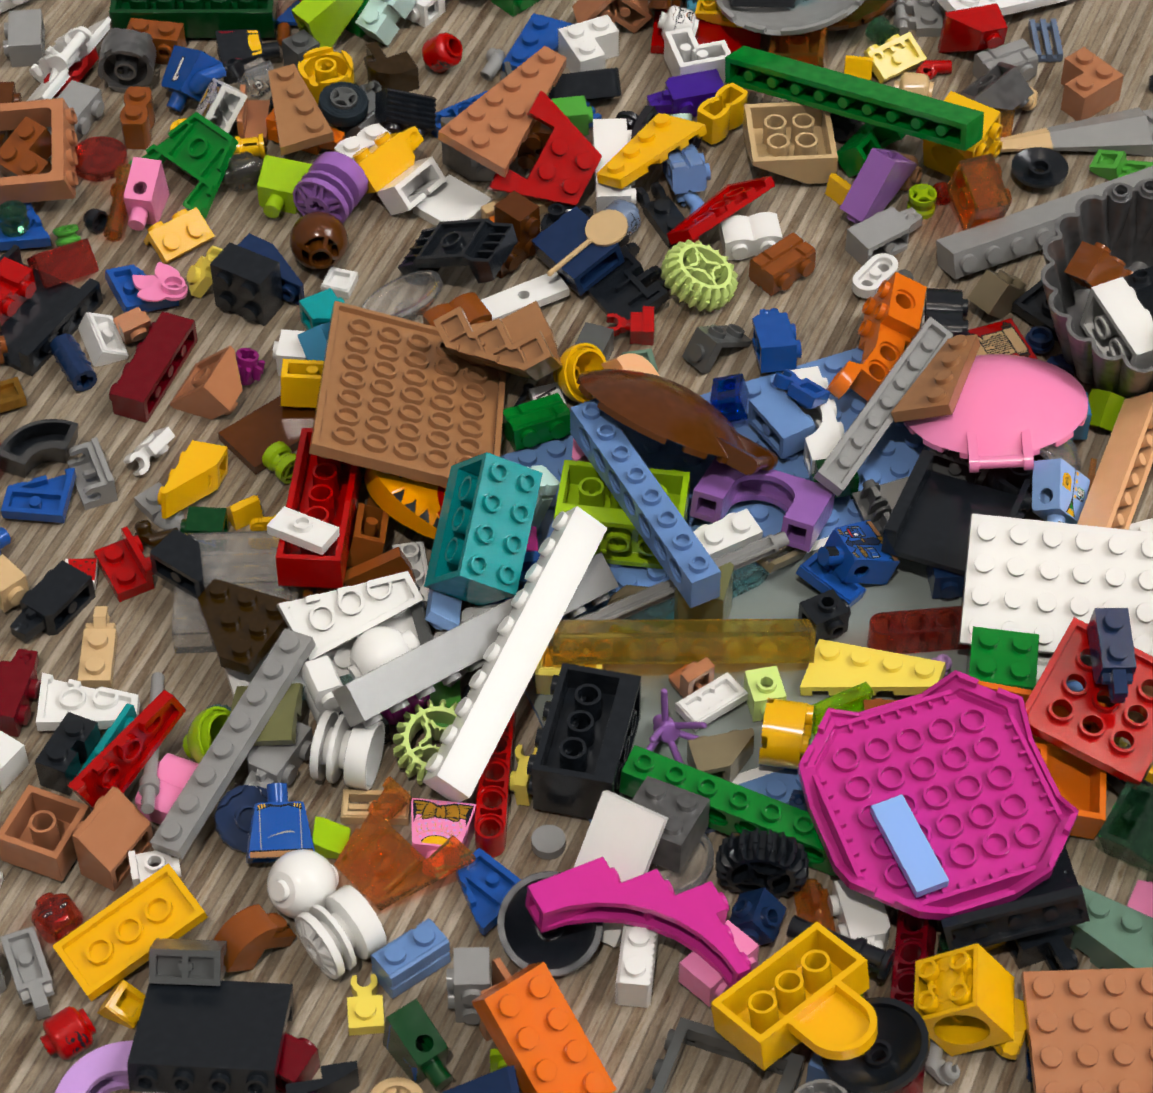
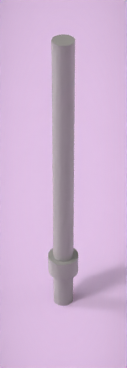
(149, 783)

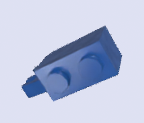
(775, 341)

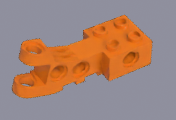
(887, 326)

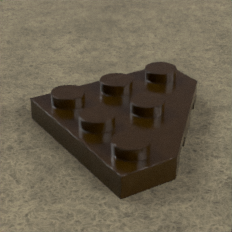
(240, 623)

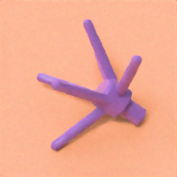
(668, 730)

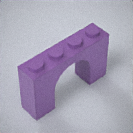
(804, 501)

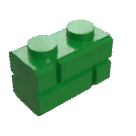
(536, 422)

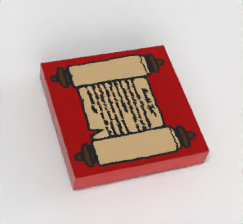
(1002, 338)

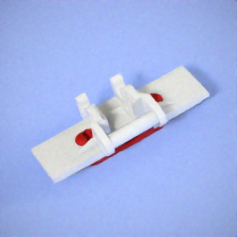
(72, 51)

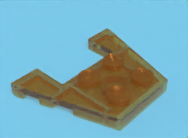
(386, 864)

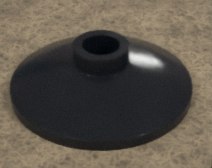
(1039, 167)

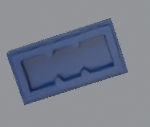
(825, 578)

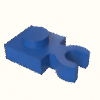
(804, 391)

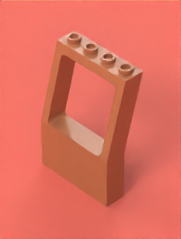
(62, 179)

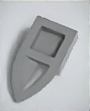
(149, 506)

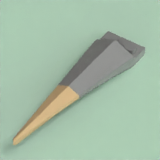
(1117, 131)

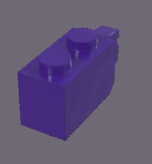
(686, 92)

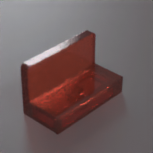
(64, 263)

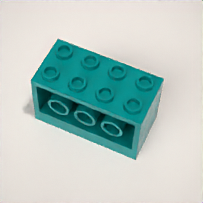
(483, 529)

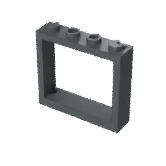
(706, 1038)

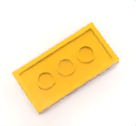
(121, 934)

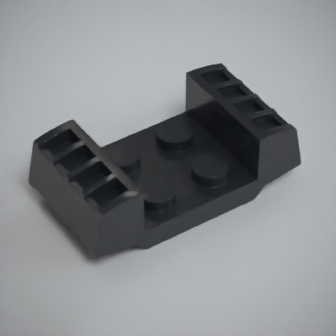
(462, 243)

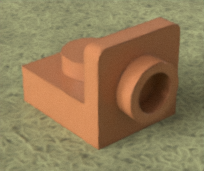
(692, 676)

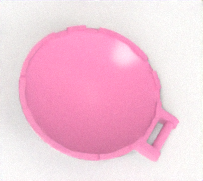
(1007, 413)

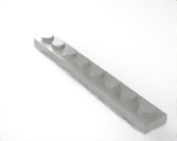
(876, 414)
(232, 744)

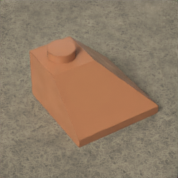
(211, 386)

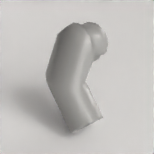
(495, 60)
(938, 1068)

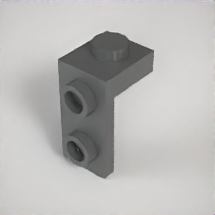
(709, 340)

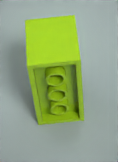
(621, 543)

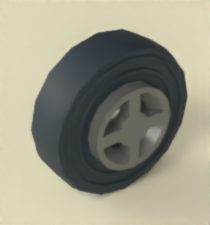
(343, 104)

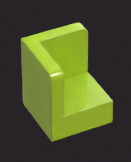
(1104, 408)

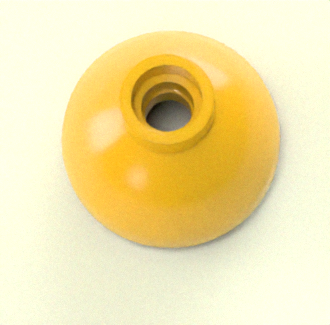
(576, 360)

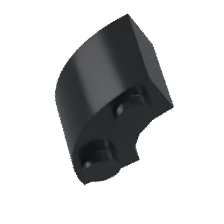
(37, 444)

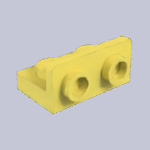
(895, 56)

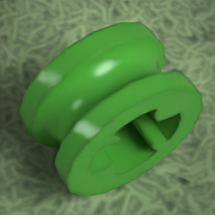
(66, 234)

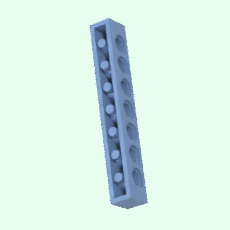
(645, 503)

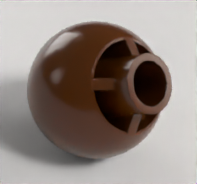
(318, 240)

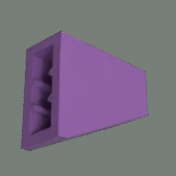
(876, 183)

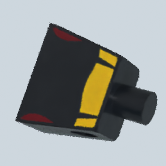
(243, 46)

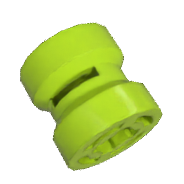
(280, 459)

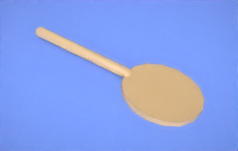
(602, 230)

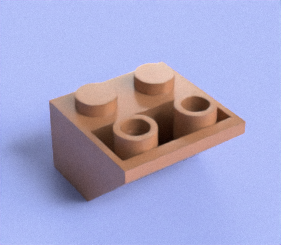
(107, 837)

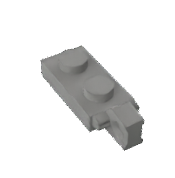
(29, 969)

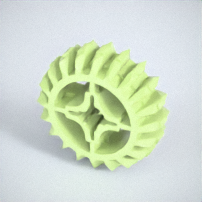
(699, 275)
(416, 758)

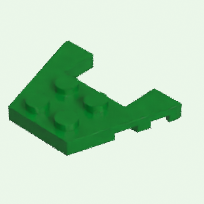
(201, 152)

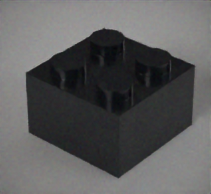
(247, 284)

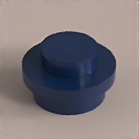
(1040, 339)

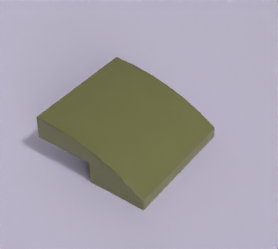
(283, 722)

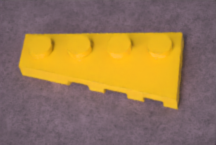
(648, 148)

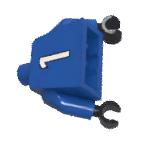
(191, 73)

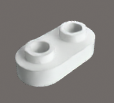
(872, 274)

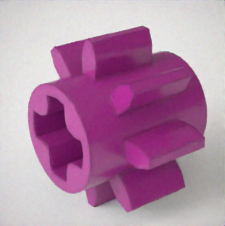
(249, 366)

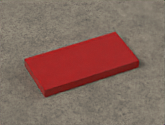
(710, 32)

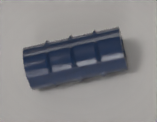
(73, 362)

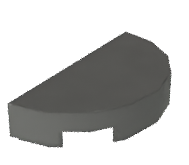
(422, 626)

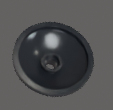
(525, 944)
(900, 1040)

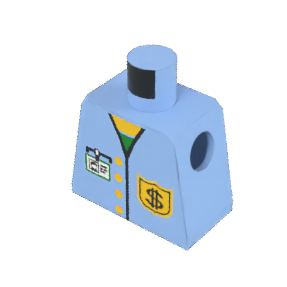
(1058, 491)

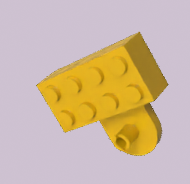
(797, 996)

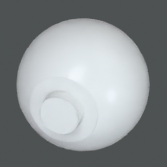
(378, 647)
(300, 881)

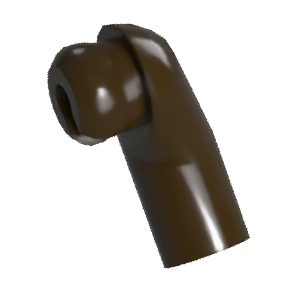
(148, 535)

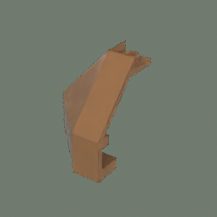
(515, 344)

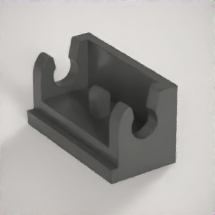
(187, 962)

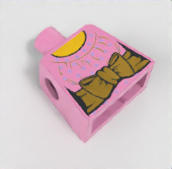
(437, 821)

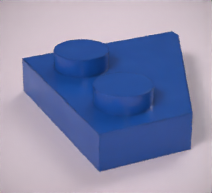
(122, 286)
(40, 498)

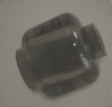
(242, 171)

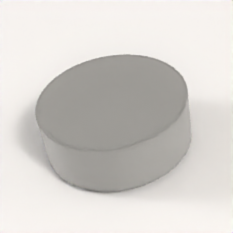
(548, 842)

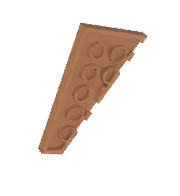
(498, 120)

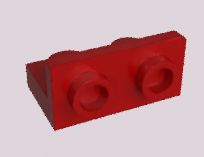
(126, 566)

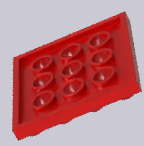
(1083, 706)

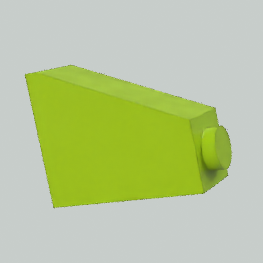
(325, 18)

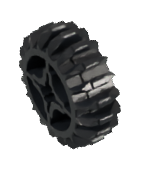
(761, 861)

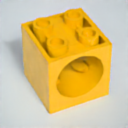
(945, 158)
(965, 999)

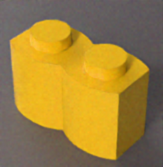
(722, 112)

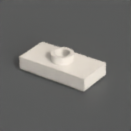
(303, 530)
(712, 700)

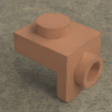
(132, 325)

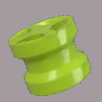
(922, 199)

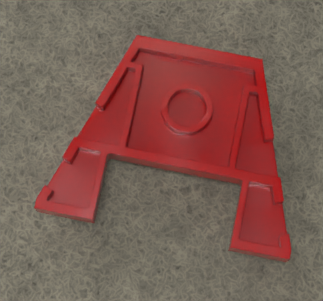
(562, 165)

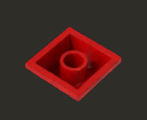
(973, 29)

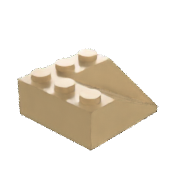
(791, 140)

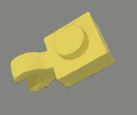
(520, 779)

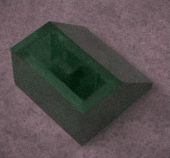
(1129, 827)

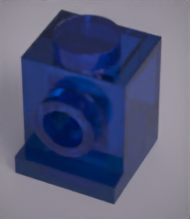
(730, 396)

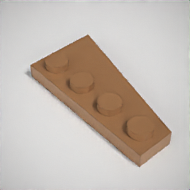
(296, 112)
(940, 383)

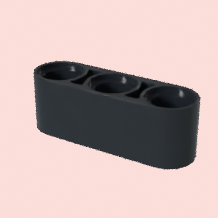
(591, 84)

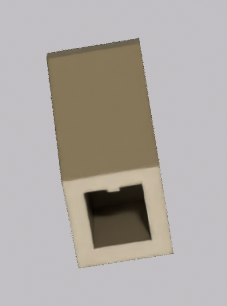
(997, 292)
(721, 753)

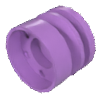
(331, 186)

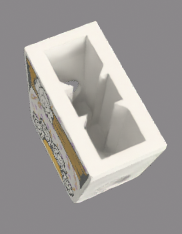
(221, 104)

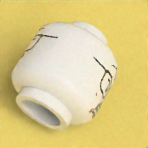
(676, 19)

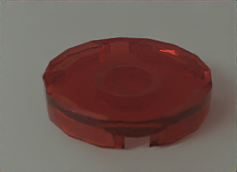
(99, 157)

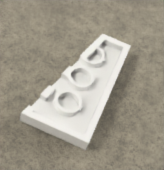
(349, 611)

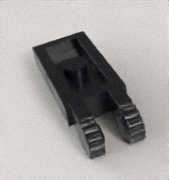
(661, 212)

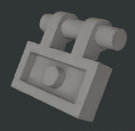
(925, 19)

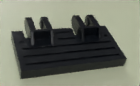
(629, 286)

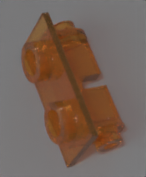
(813, 904)

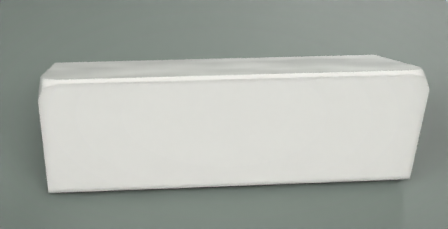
(102, 339)

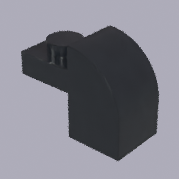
(1047, 946)

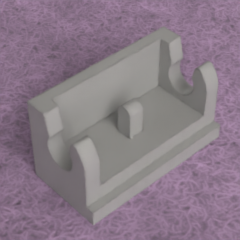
(93, 475)

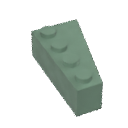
(1114, 934)

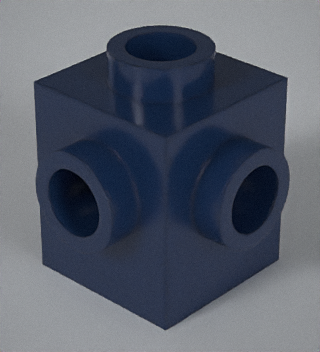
(758, 915)

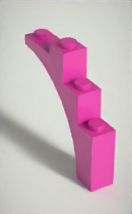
(646, 901)

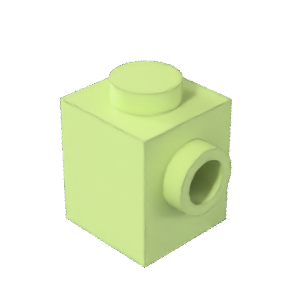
(760, 685)

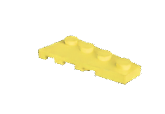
(845, 666)

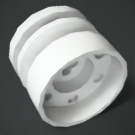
(346, 750)
(340, 931)

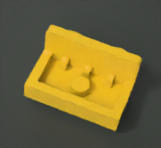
(180, 235)

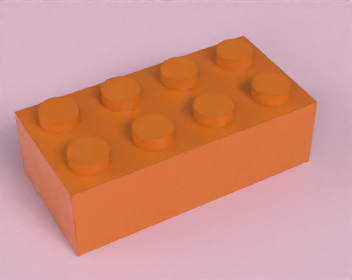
(541, 1035)

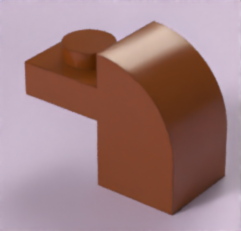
(250, 934)

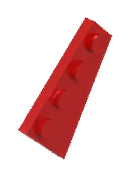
(718, 208)
(128, 751)

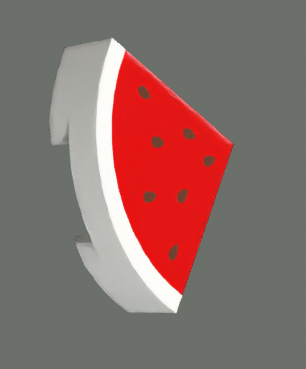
(87, 565)

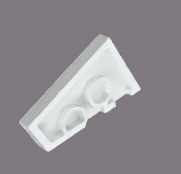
(61, 697)

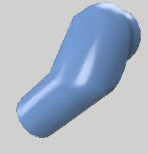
(691, 199)

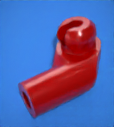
(935, 67)

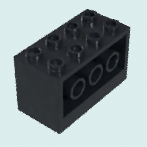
(583, 739)

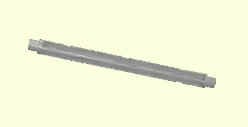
(666, 590)

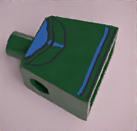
(417, 1045)

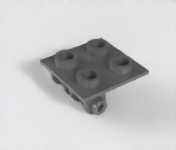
(878, 501)

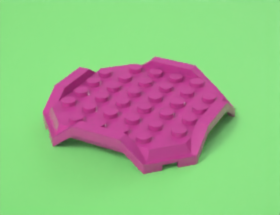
(969, 780)

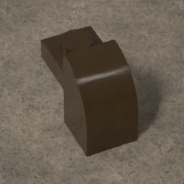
(391, 72)

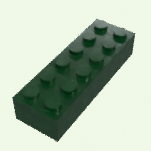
(200, 17)

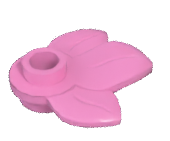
(161, 286)

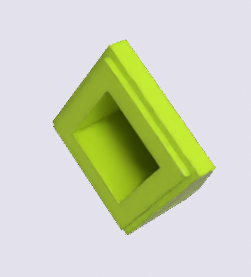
(329, 837)

